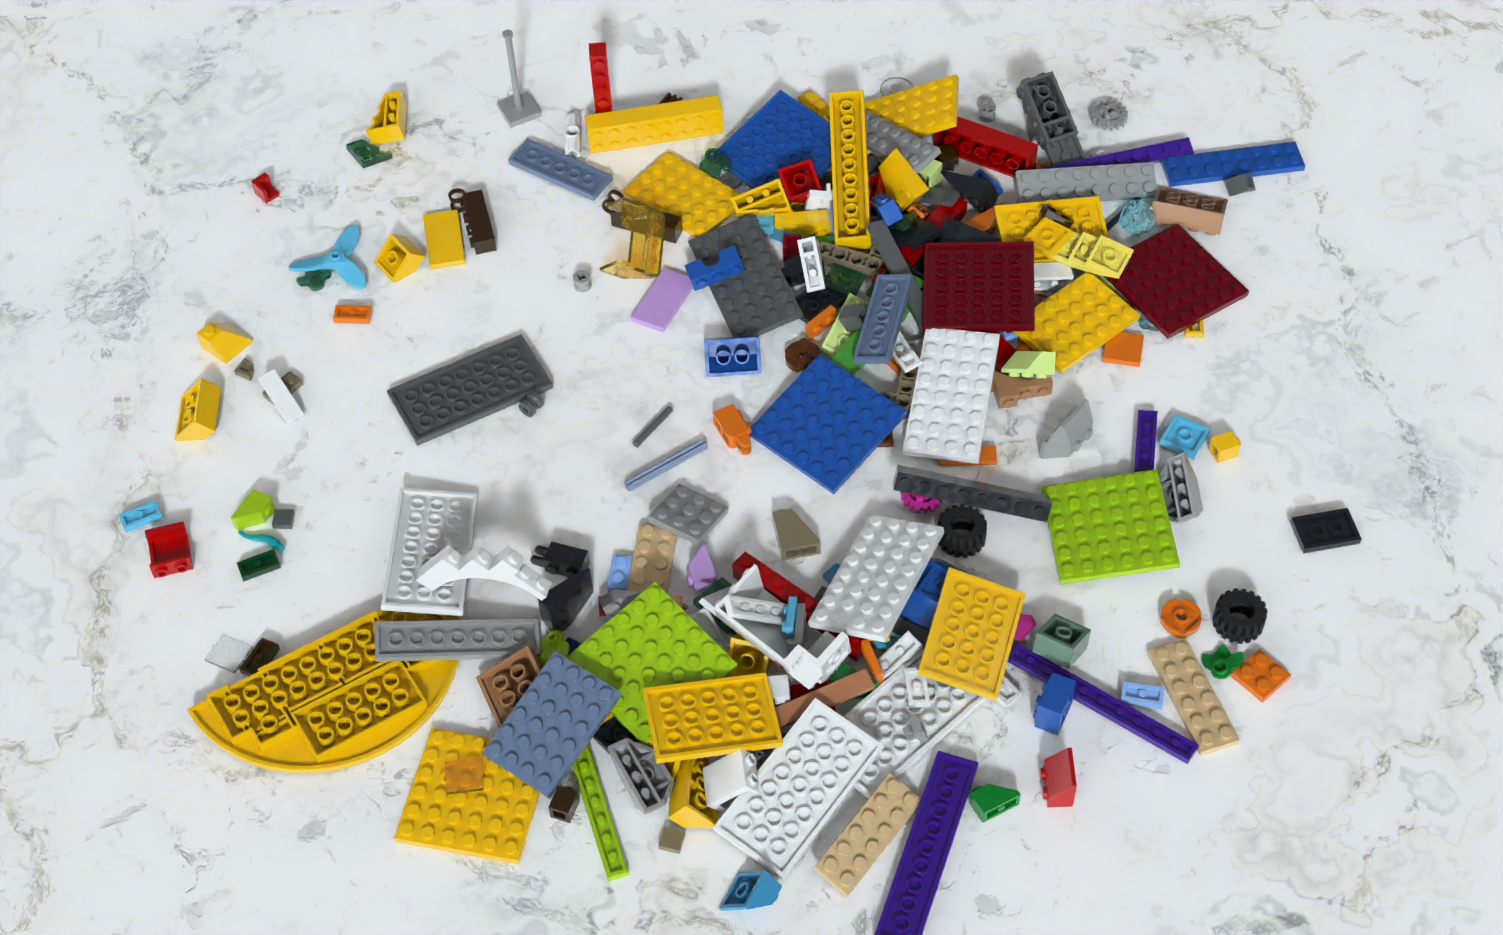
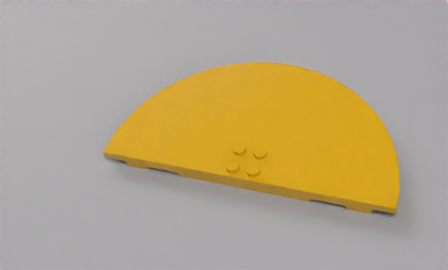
(327, 702)

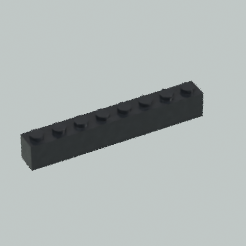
(972, 493)

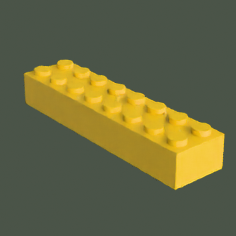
(654, 124)

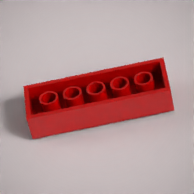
(989, 147)

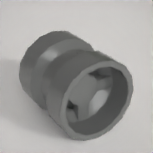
(531, 404)

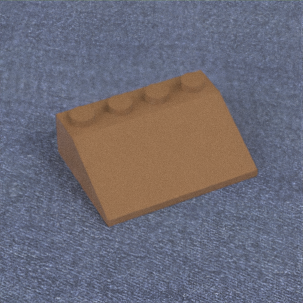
(1189, 210)
(508, 681)

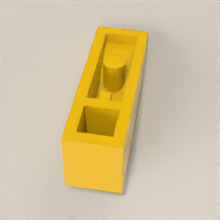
(804, 222)

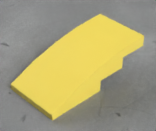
(1094, 255)

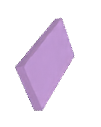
(663, 300)

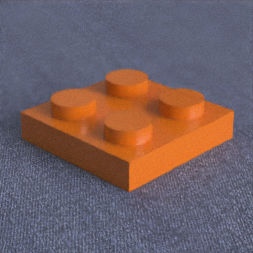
(1260, 675)

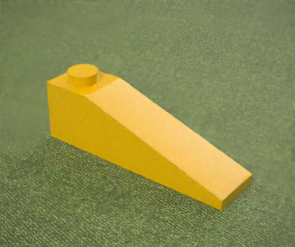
(688, 797)

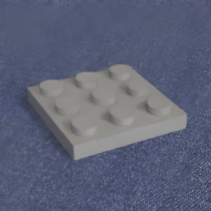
(688, 514)

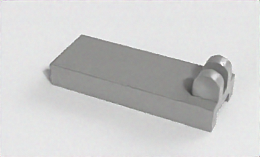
(800, 627)

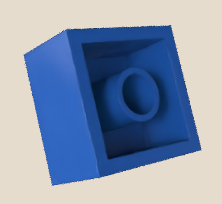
(1054, 703)

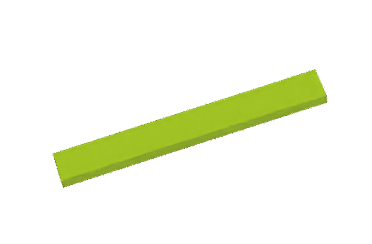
(599, 817)

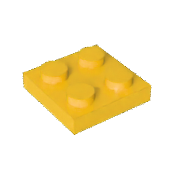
(1048, 237)

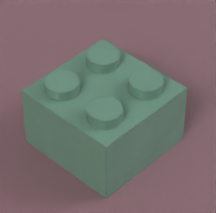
(1061, 640)

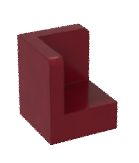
(790, 246)

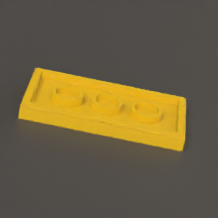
(443, 239)

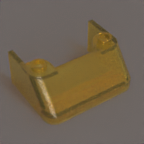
(646, 240)

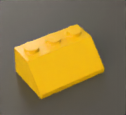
(198, 411)

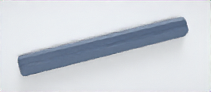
(665, 465)

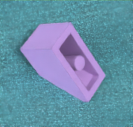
(701, 571)

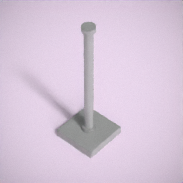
(521, 106)

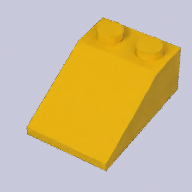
(901, 181)

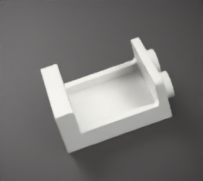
(729, 778)

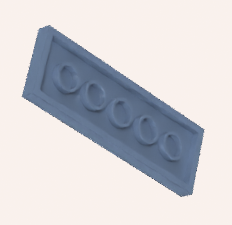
(560, 169)
(883, 319)

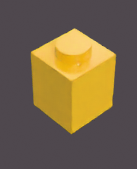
(1224, 446)

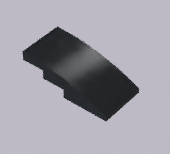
(917, 235)

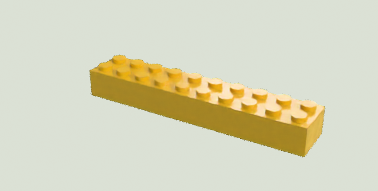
(850, 170)

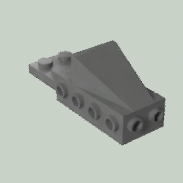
(1049, 118)

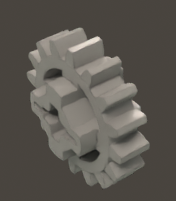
(1109, 115)

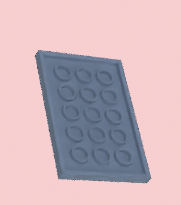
(552, 724)

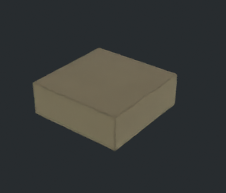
(671, 840)

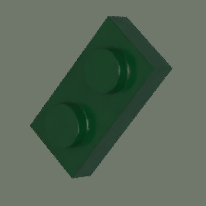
(258, 565)

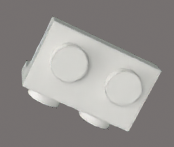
(819, 199)

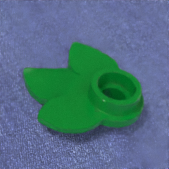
(1222, 660)

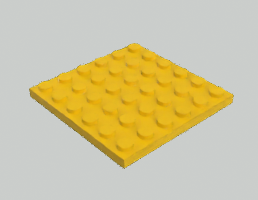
(473, 823)

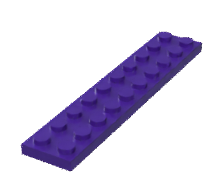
(927, 846)

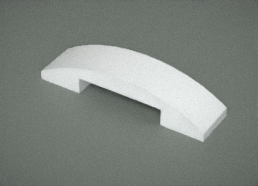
(905, 355)

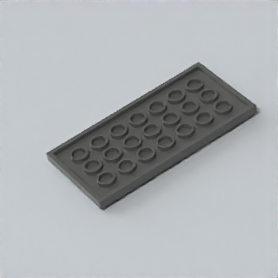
(760, 295)
(469, 389)

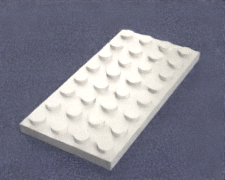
(951, 395)
(422, 528)
(876, 578)
(887, 712)
(799, 788)

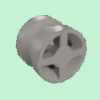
(987, 111)
(582, 281)

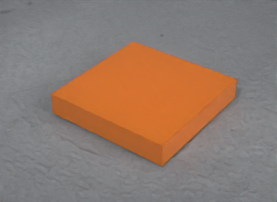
(1124, 349)

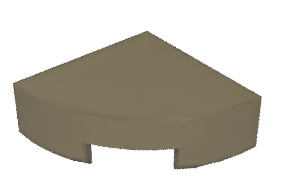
(245, 370)

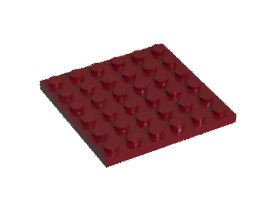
(1176, 281)
(979, 286)

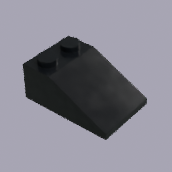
(974, 190)
(960, 232)
(566, 601)

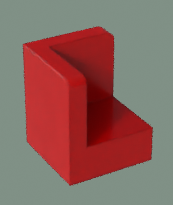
(263, 188)

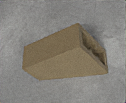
(794, 536)

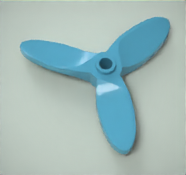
(337, 259)

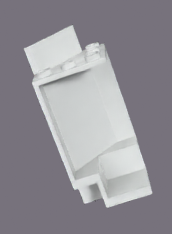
(809, 664)

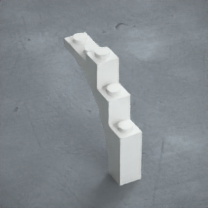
(478, 563)

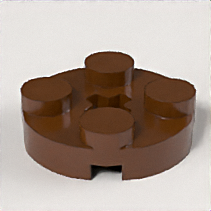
(798, 348)

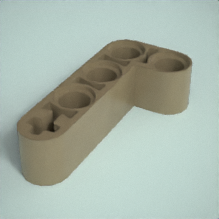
(866, 262)
(905, 389)

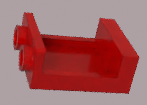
(169, 549)

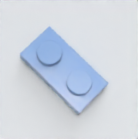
(619, 572)
(1142, 695)

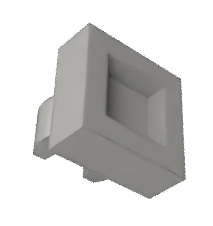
(915, 730)

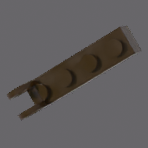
(478, 220)
(673, 223)

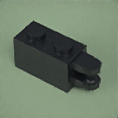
(561, 559)

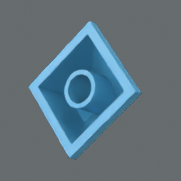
(751, 891)

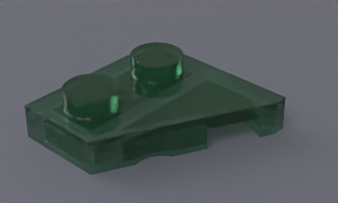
(366, 153)

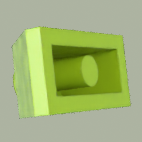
(253, 510)

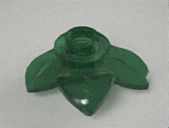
(714, 166)
(905, 223)
(314, 279)

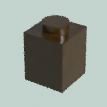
(948, 157)
(564, 804)

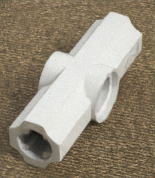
(572, 136)

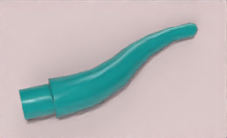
(270, 540)

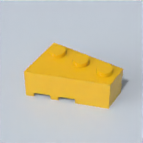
(390, 120)
(763, 201)

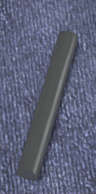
(654, 424)

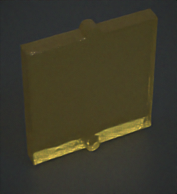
(464, 776)

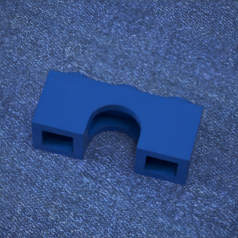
(886, 208)
(727, 266)

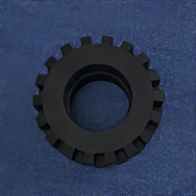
(967, 519)
(1239, 629)

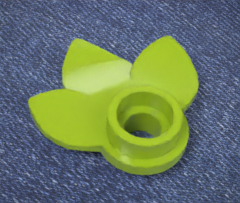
(553, 642)

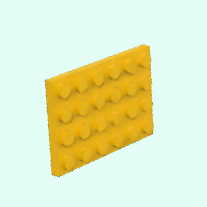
(921, 108)
(684, 192)
(1017, 220)
(1078, 321)
(971, 634)
(711, 717)

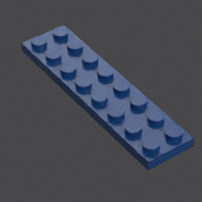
(1231, 163)

